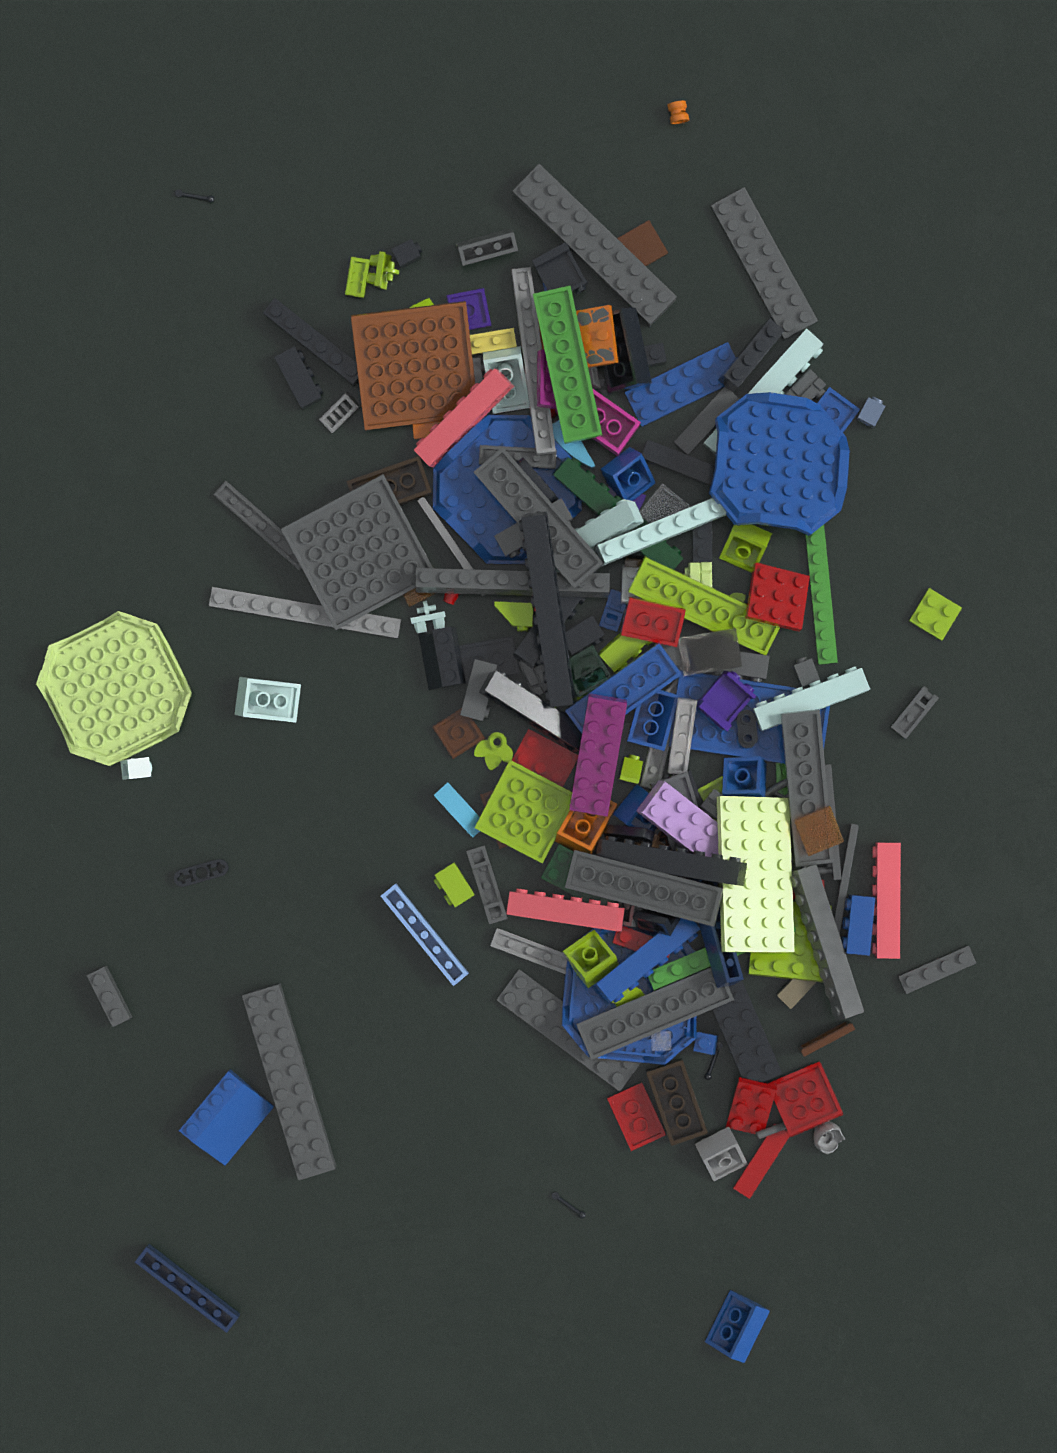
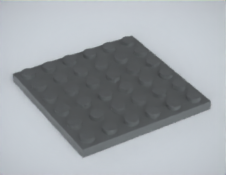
(357, 551)

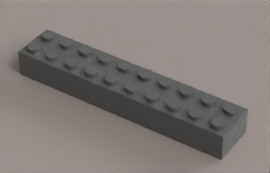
(594, 245)
(289, 1081)

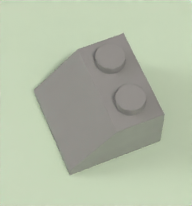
(721, 1154)

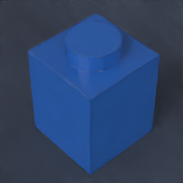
(706, 1043)

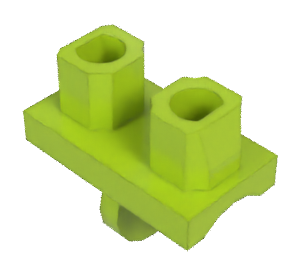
(384, 271)

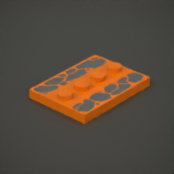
(597, 335)

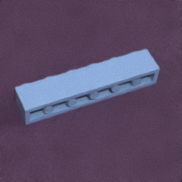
(424, 934)

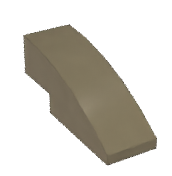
(794, 991)

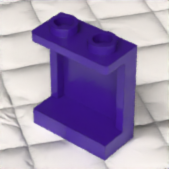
(725, 699)

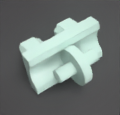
(419, 622)

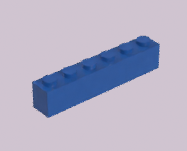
(644, 959)

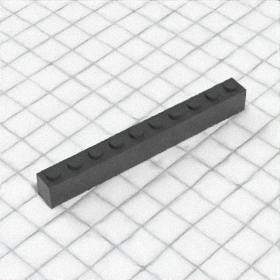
(502, 583)

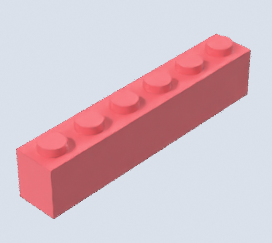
(464, 417)
(887, 900)
(565, 911)

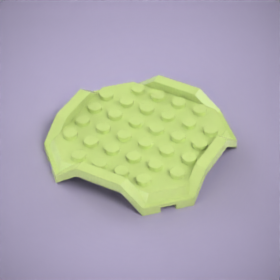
(114, 688)

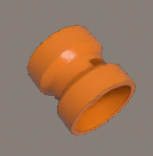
(678, 112)

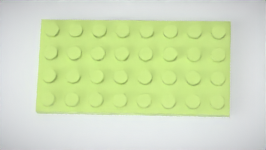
(761, 911)

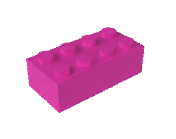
(615, 424)

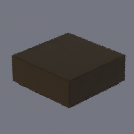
(633, 561)

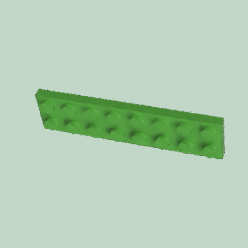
(567, 364)

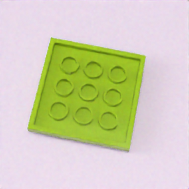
(525, 811)
(793, 965)

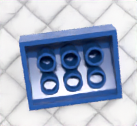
(226, 1117)

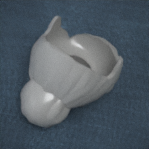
(831, 1132)

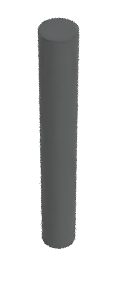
(770, 1130)

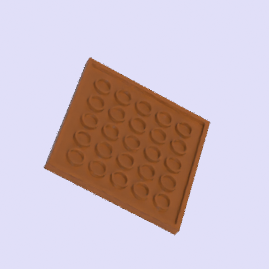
(412, 363)

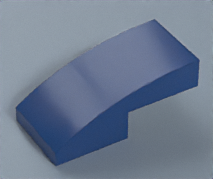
(613, 611)

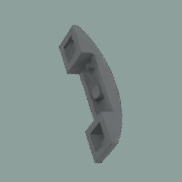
(487, 884)

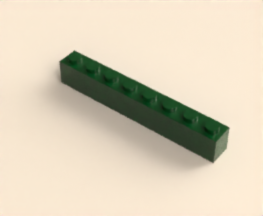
(598, 499)

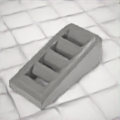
(347, 396)

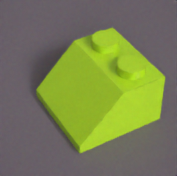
(745, 546)
(517, 614)
(591, 958)

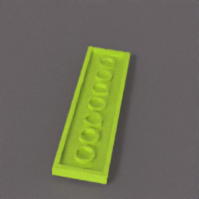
(702, 604)

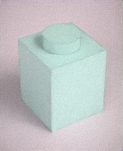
(136, 768)

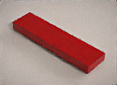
(761, 1163)

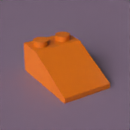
(583, 830)

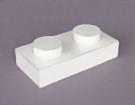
(627, 577)

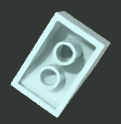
(511, 365)
(267, 699)

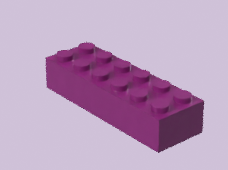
(598, 754)

